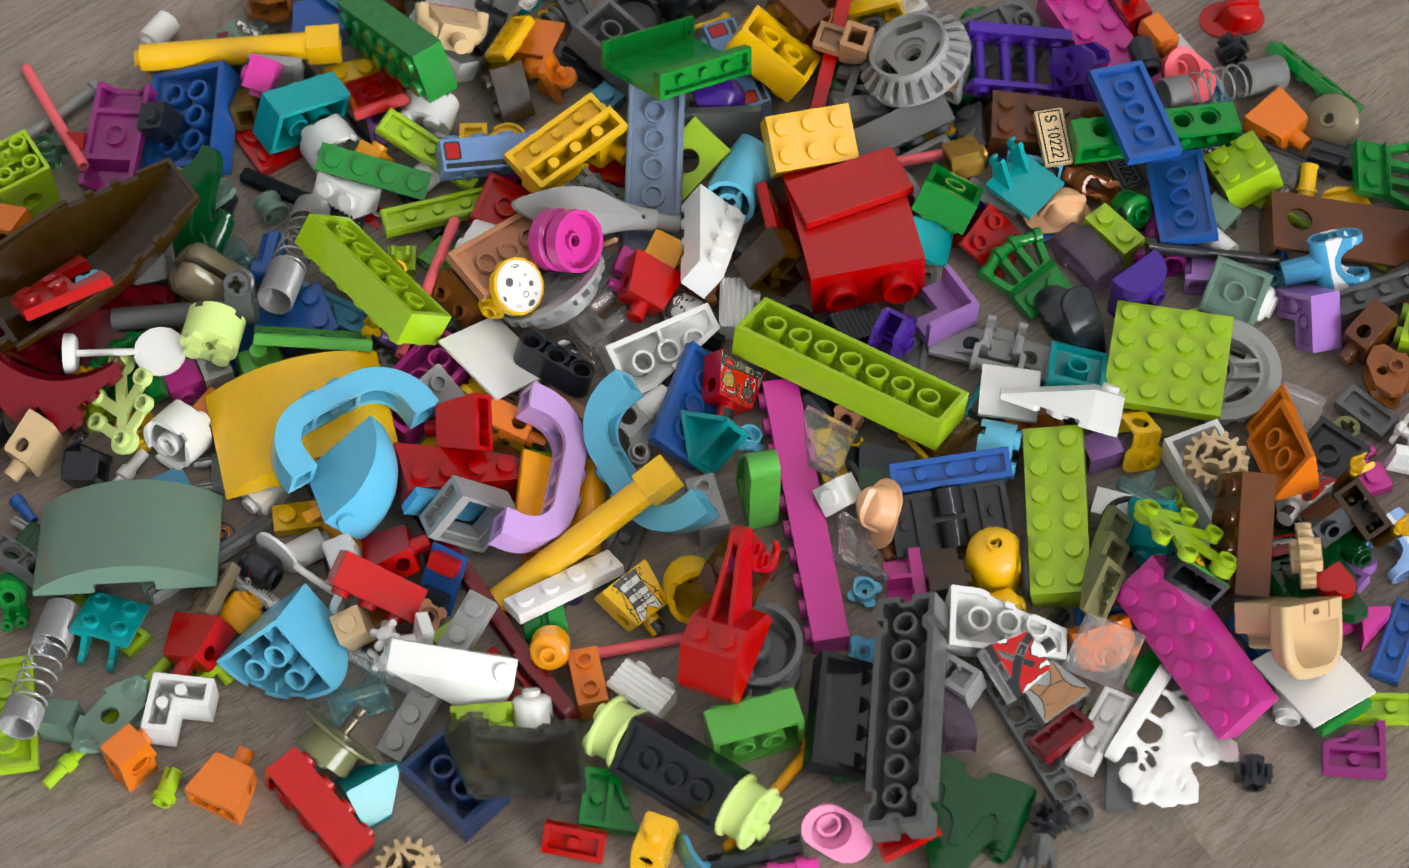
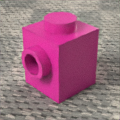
(260, 75)
(185, 383)

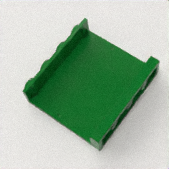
(671, 61)

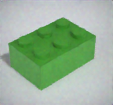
(755, 726)

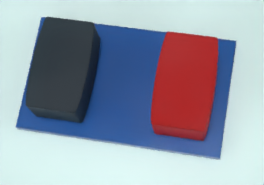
(443, 576)

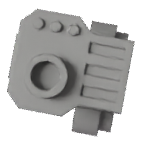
(637, 436)

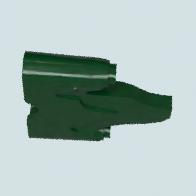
(204, 223)
(1346, 549)
(977, 816)

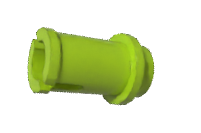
(165, 793)

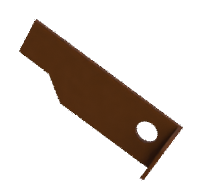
(1383, 228)

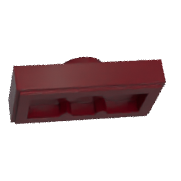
(1060, 735)

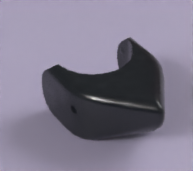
(1071, 316)

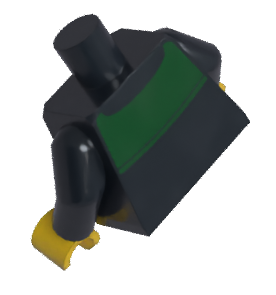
(871, 462)

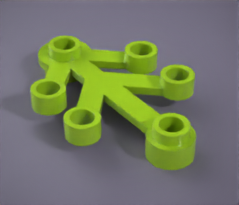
(1185, 536)

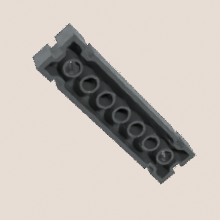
(906, 718)

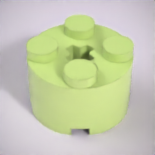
(212, 333)

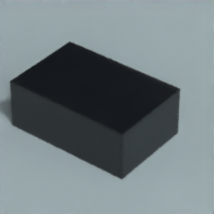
(714, 343)

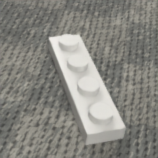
(564, 586)

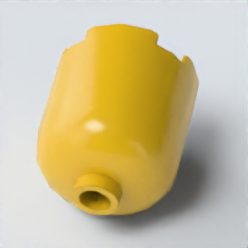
(994, 559)
(681, 588)

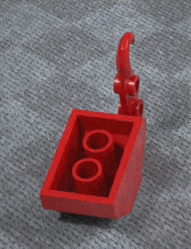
(726, 631)

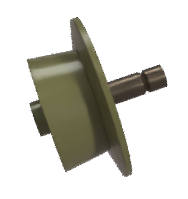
(333, 745)

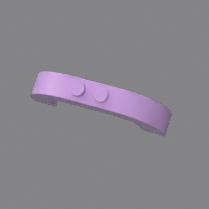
(564, 431)

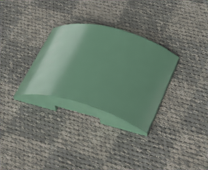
(129, 535)

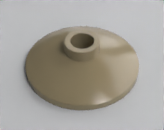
(1345, 120)

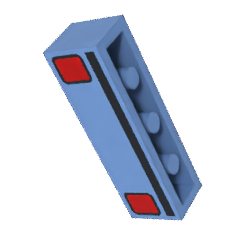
(718, 35)
(476, 155)

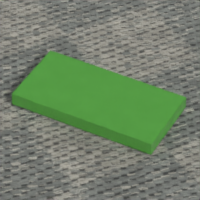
(311, 338)

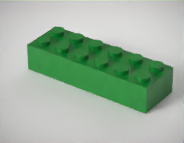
(398, 47)

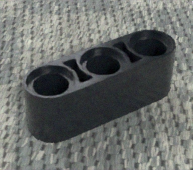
(554, 364)

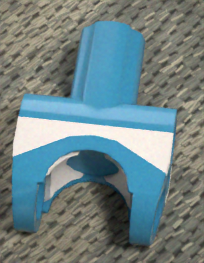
(1324, 261)

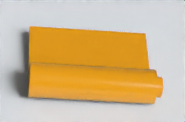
(532, 485)

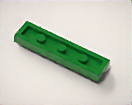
(1305, 72)
(373, 171)

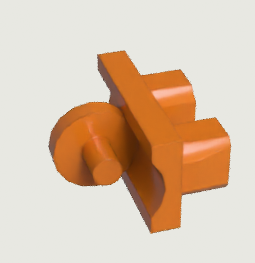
(552, 76)

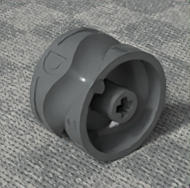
(780, 656)

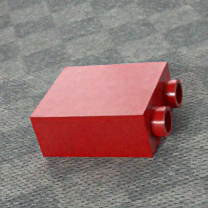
(859, 256)

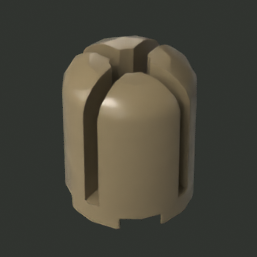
(200, 273)

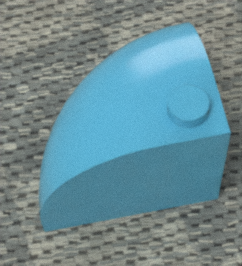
(357, 480)
(289, 650)

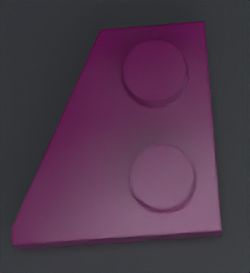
(1356, 754)

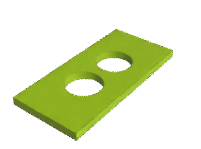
(710, 153)

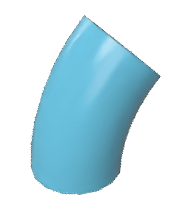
(739, 173)

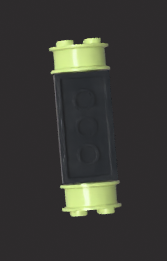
(681, 772)

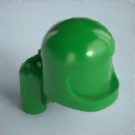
(12, 600)

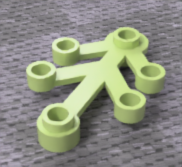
(124, 437)

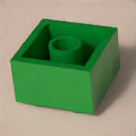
(947, 199)

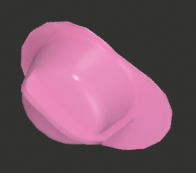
(836, 833)

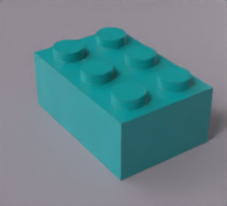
(291, 108)

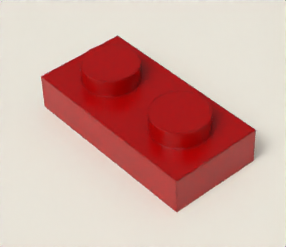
(574, 841)

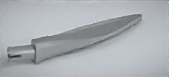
(609, 211)

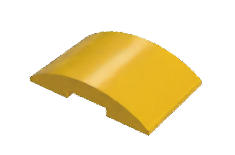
(249, 408)

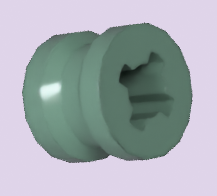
(271, 208)

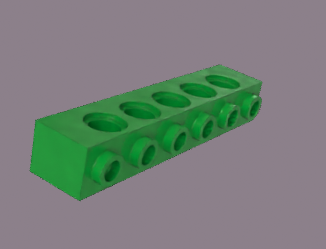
(1194, 125)

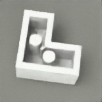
(175, 699)

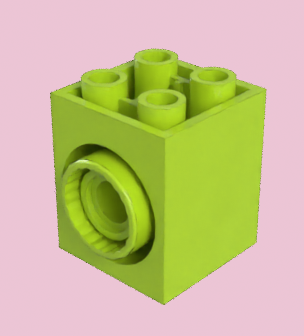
(25, 175)

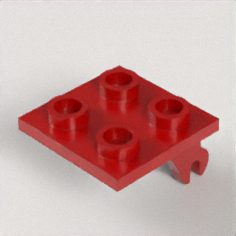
(986, 231)

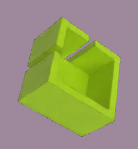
(1243, 170)

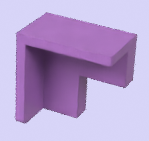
(952, 308)
(1315, 316)

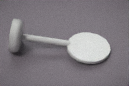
(154, 350)
(291, 564)

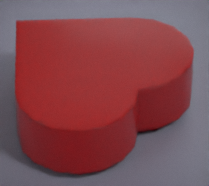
(1335, 582)

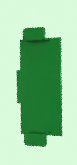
(1143, 671)

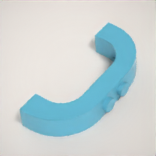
(369, 385)
(600, 431)

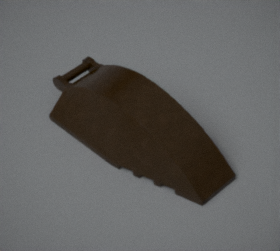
(114, 228)

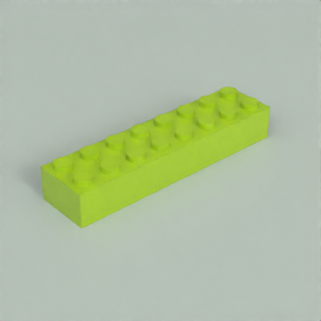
(850, 373)

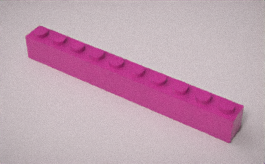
(804, 520)

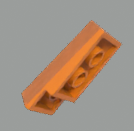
(1282, 446)

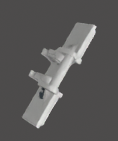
(992, 344)

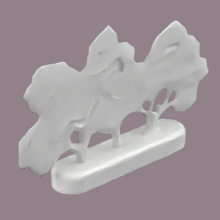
(1183, 741)

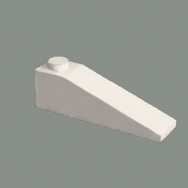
(656, 350)
(1090, 405)
(453, 673)

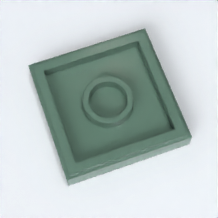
(1229, 288)

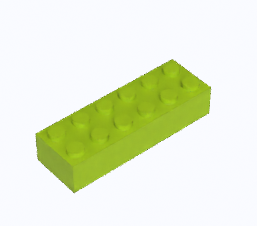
(372, 280)
(1056, 514)

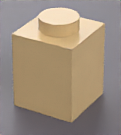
(353, 627)

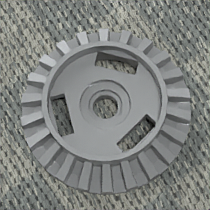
(943, 58)
(563, 297)
(1257, 372)

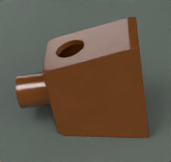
(1372, 327)

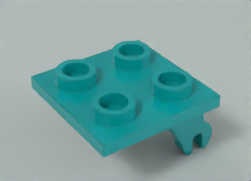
(1022, 182)
(109, 620)

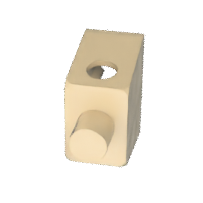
(33, 446)

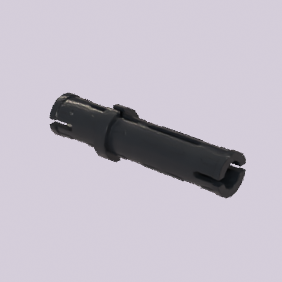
(758, 854)

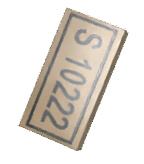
(1053, 137)

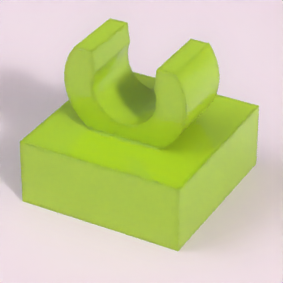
(406, 254)

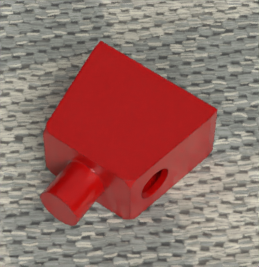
(646, 285)
(463, 423)
(396, 550)
(196, 642)

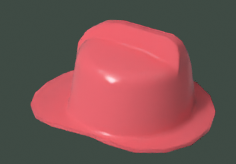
(1184, 61)

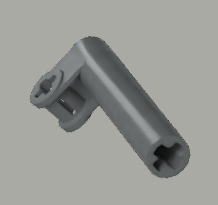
(174, 314)

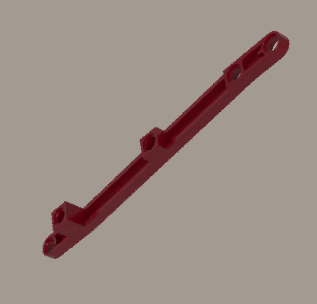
(513, 642)

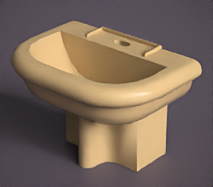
(1299, 631)

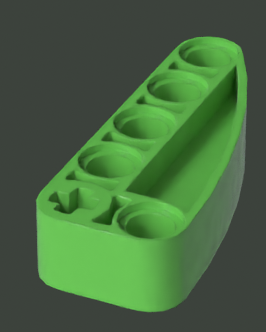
(759, 487)

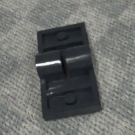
(950, 516)

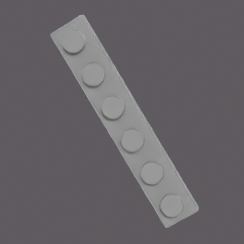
(421, 705)

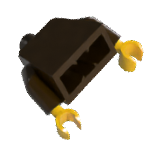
(1362, 509)

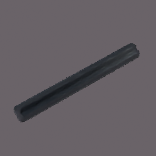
(287, 192)

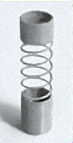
(1249, 80)
(283, 274)
(51, 639)

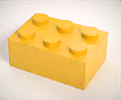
(777, 56)
(808, 139)

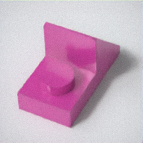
(1369, 627)

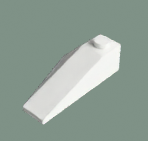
(981, 620)

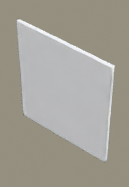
(487, 356)
(1317, 697)

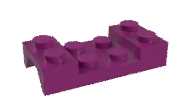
(112, 139)

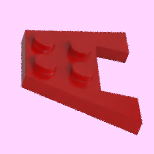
(58, 290)

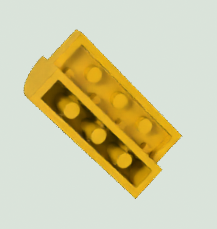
(565, 143)

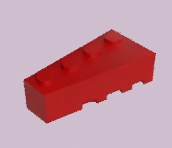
(433, 466)
(319, 808)

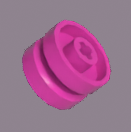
(565, 240)

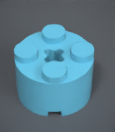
(999, 435)

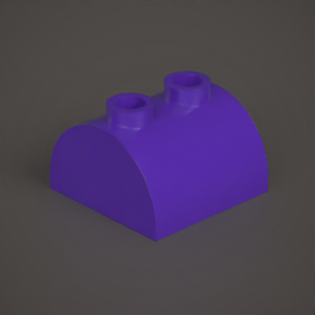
(1140, 283)

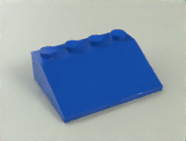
(204, 100)

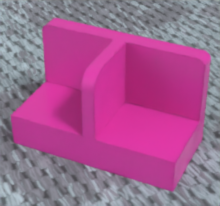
(905, 576)

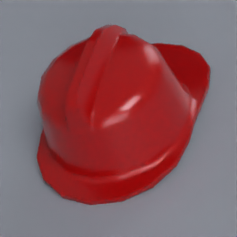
(1231, 16)

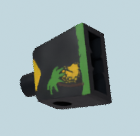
(1194, 577)

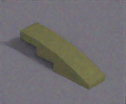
(1105, 561)

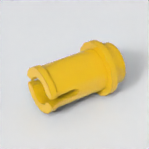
(1307, 179)

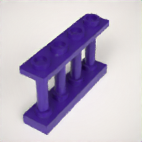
(1028, 39)

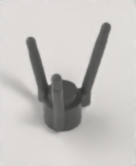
(1038, 851)

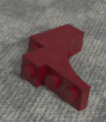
(55, 394)

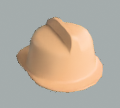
(1060, 211)
(879, 510)

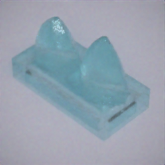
(1142, 486)
(372, 695)

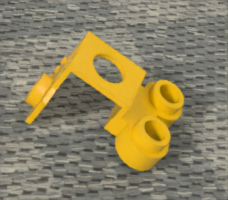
(1145, 448)

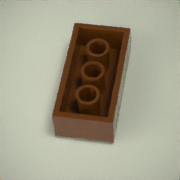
(1012, 115)
(1246, 517)

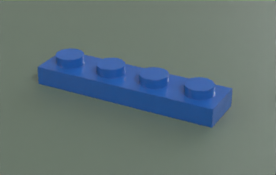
(952, 470)

